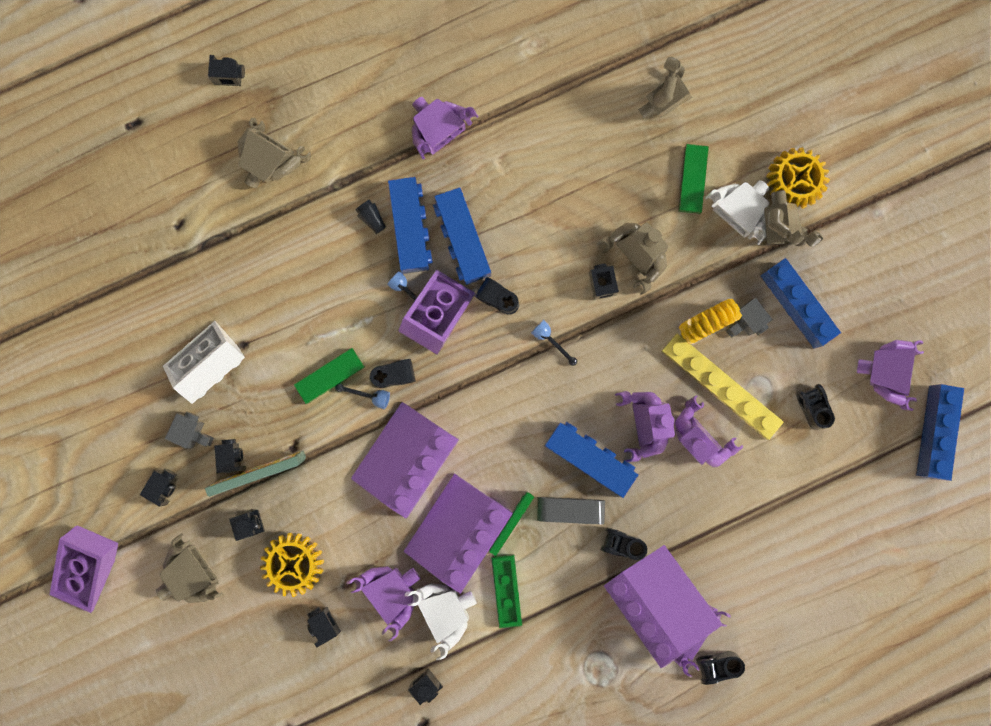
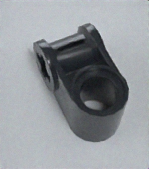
(494, 294)
(397, 374)
(816, 405)
(622, 544)
(718, 667)

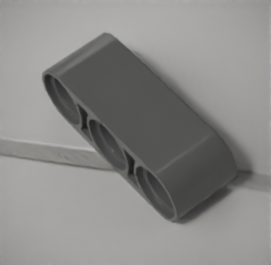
(571, 510)

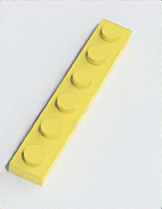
(722, 386)

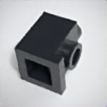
(225, 71)
(607, 273)
(228, 457)
(160, 487)
(247, 525)
(322, 626)
(425, 687)

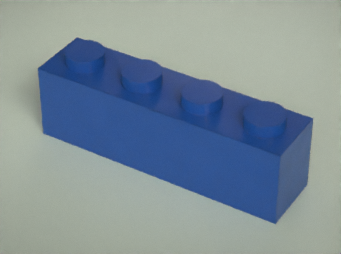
(408, 225)
(462, 235)
(800, 304)
(940, 432)
(592, 460)

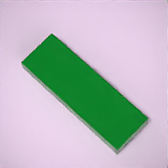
(693, 179)
(329, 376)
(518, 512)
(506, 591)

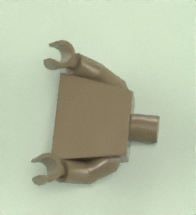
(669, 94)
(266, 157)
(784, 223)
(643, 248)
(187, 575)

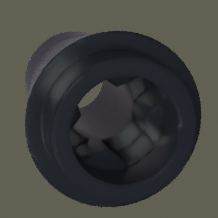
(371, 216)

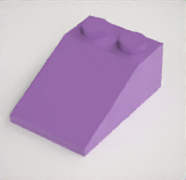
(436, 312)
(82, 567)

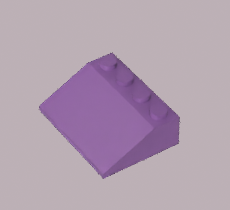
(404, 460)
(457, 533)
(663, 606)

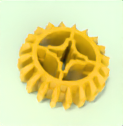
(811, 164)
(710, 321)
(284, 557)

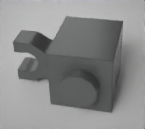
(753, 319)
(187, 431)

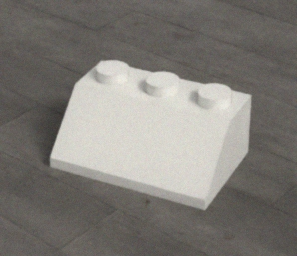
(203, 362)

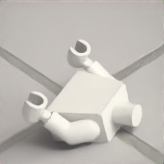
(742, 208)
(444, 613)

